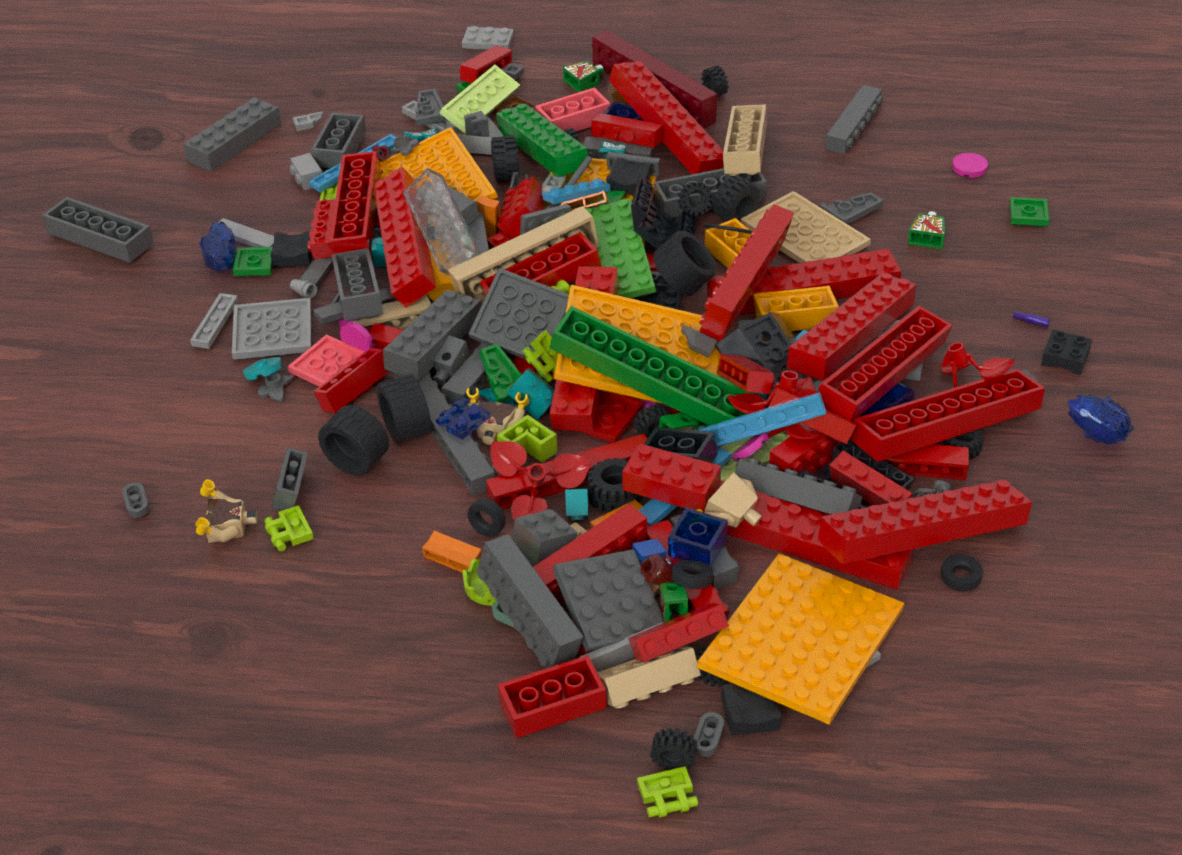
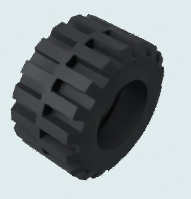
(504, 157)
(736, 199)
(606, 485)

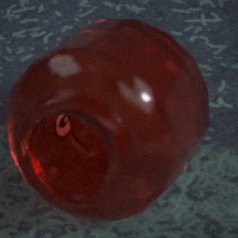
(657, 569)

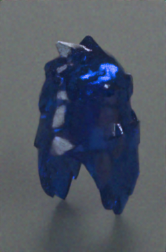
(218, 247)
(1100, 418)

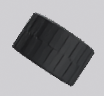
(684, 262)
(404, 408)
(353, 440)

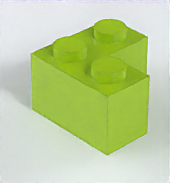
(533, 436)

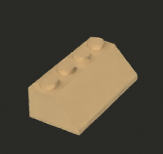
(639, 679)

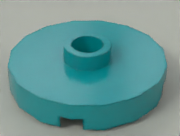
(262, 367)

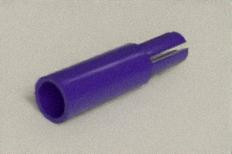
(1032, 319)

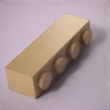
(396, 314)

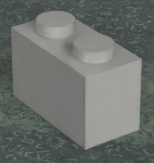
(304, 169)

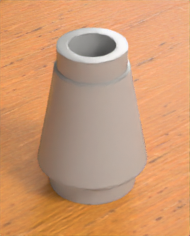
(305, 288)

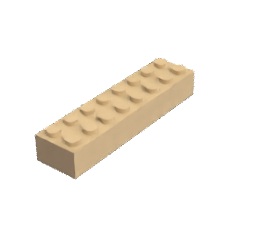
(745, 140)
(467, 275)

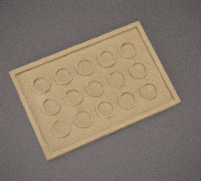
(813, 231)

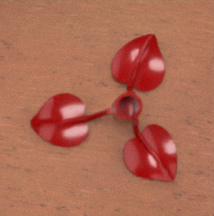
(958, 359)
(789, 381)
(510, 456)

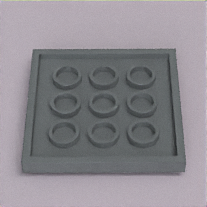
(517, 313)
(607, 597)

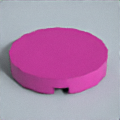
(970, 164)
(356, 336)
(749, 447)

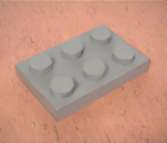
(487, 37)

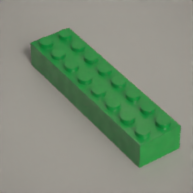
(542, 139)

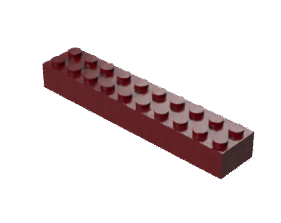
(693, 96)

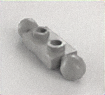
(553, 182)

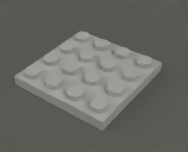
(271, 328)

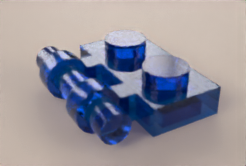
(465, 423)

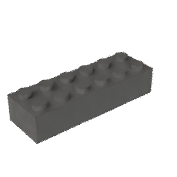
(232, 134)
(667, 190)
(98, 229)
(357, 285)
(421, 341)
(528, 602)

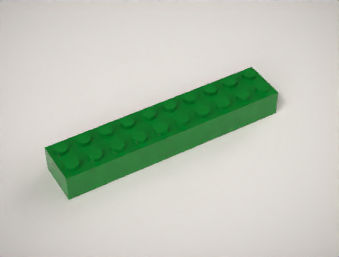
(645, 367)

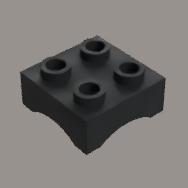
(626, 174)
(290, 250)
(1066, 351)
(749, 711)

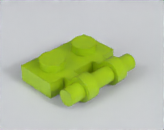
(541, 345)
(295, 528)
(667, 785)

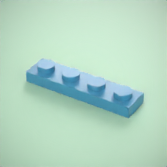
(572, 192)

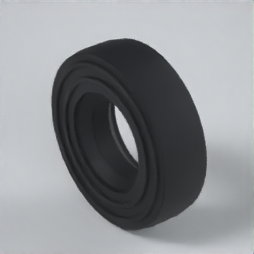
(493, 510)
(964, 562)
(684, 572)

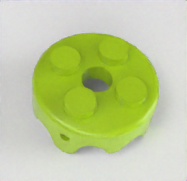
(476, 588)

